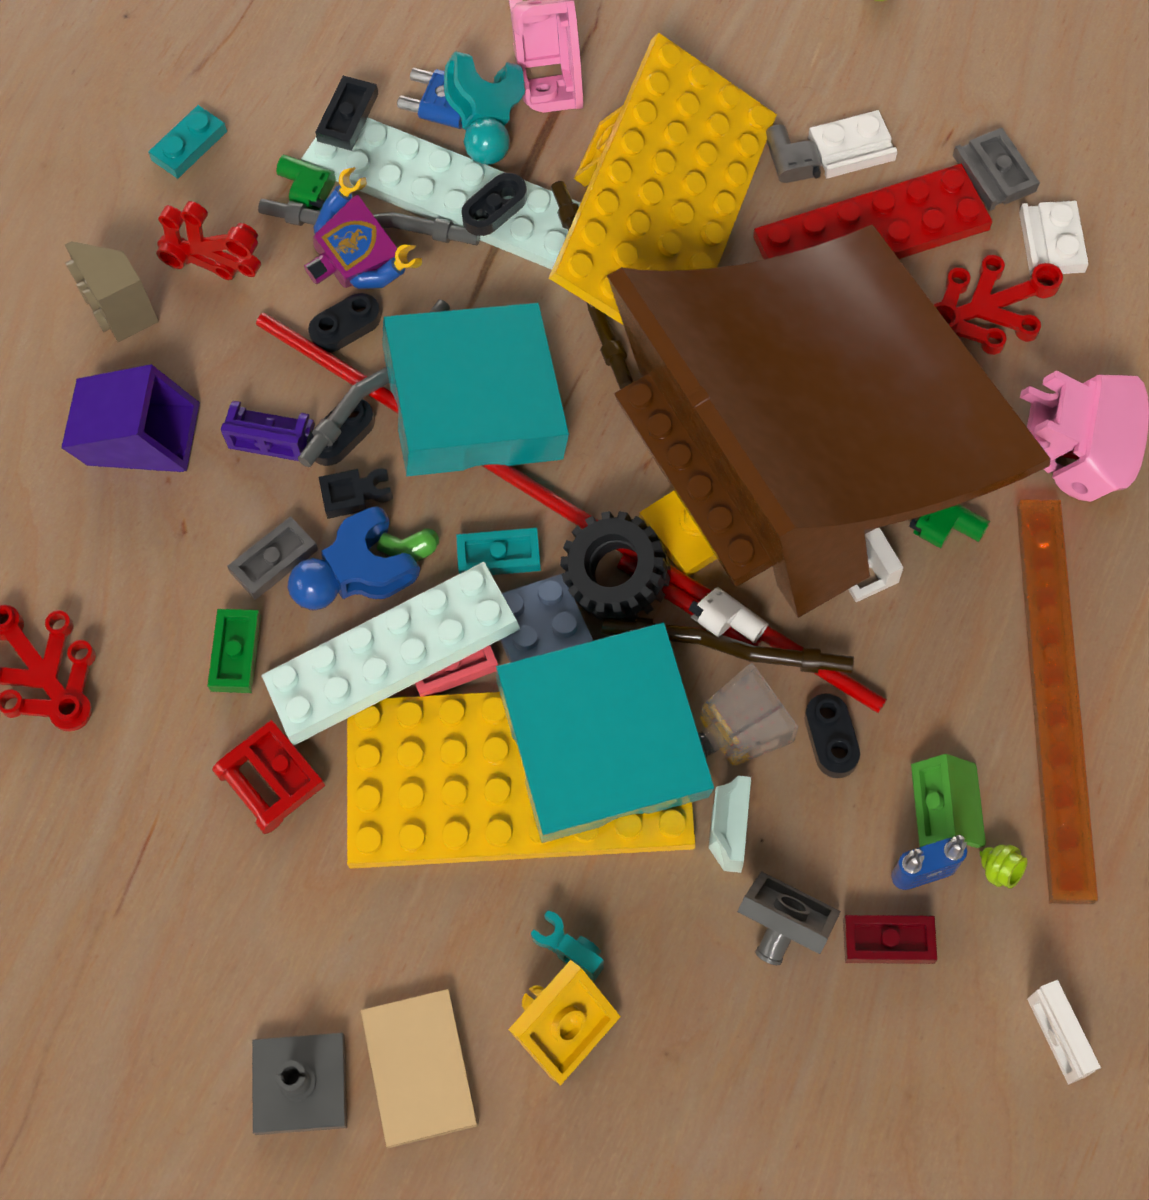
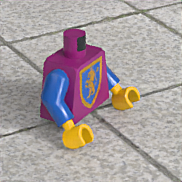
(354, 243)

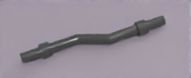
(440, 229)
(329, 429)

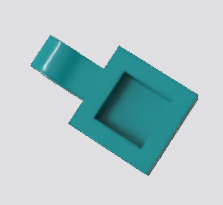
(580, 951)

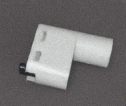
(721, 611)

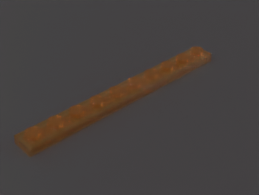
(1056, 705)

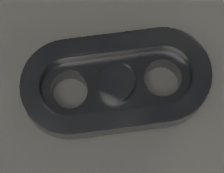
(492, 206)
(346, 322)
(352, 433)
(832, 733)

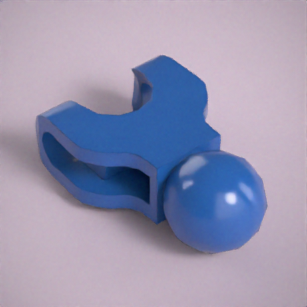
(350, 566)

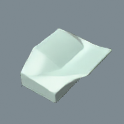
(730, 823)

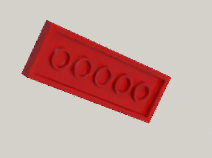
(907, 215)

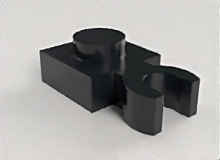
(346, 492)

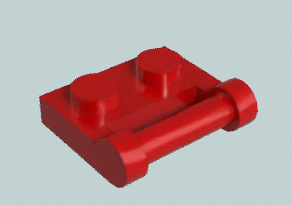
(279, 766)

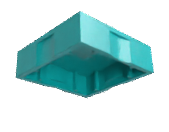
(474, 388)
(603, 731)

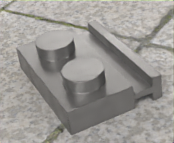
(996, 169)

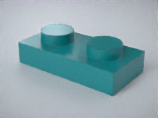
(187, 141)
(500, 550)

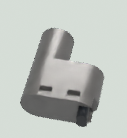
(793, 160)

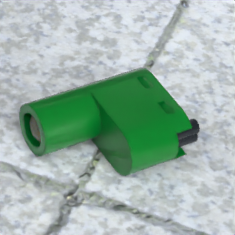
(311, 182)
(939, 525)

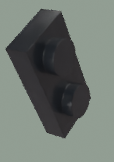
(347, 113)

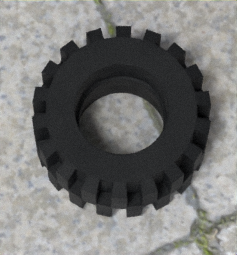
(598, 540)

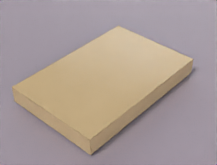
(418, 1068)

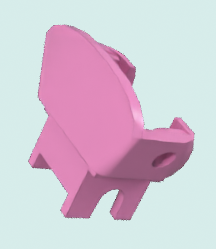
(548, 35)
(1099, 420)

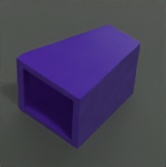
(131, 421)

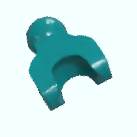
(483, 105)

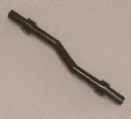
(611, 349)
(808, 659)

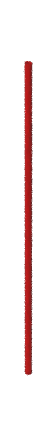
(557, 503)

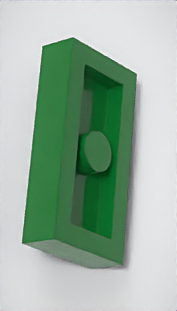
(234, 651)

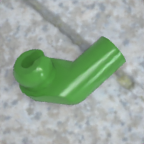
(417, 545)

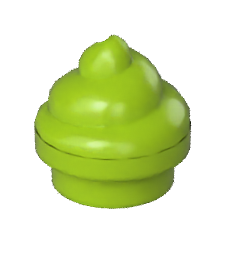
(1003, 865)

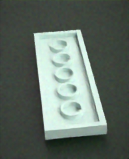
(389, 653)

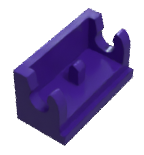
(266, 432)

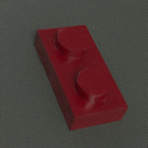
(890, 939)

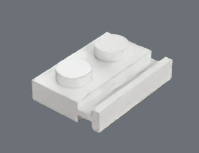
(853, 144)
(1054, 236)
(1063, 1032)

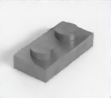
(272, 557)

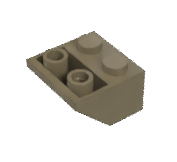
(110, 289)

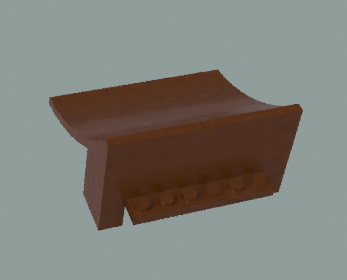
(811, 408)

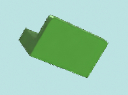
(947, 800)

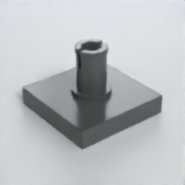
(788, 917)
(299, 1084)

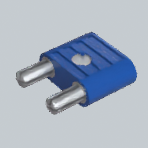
(433, 103)
(929, 863)

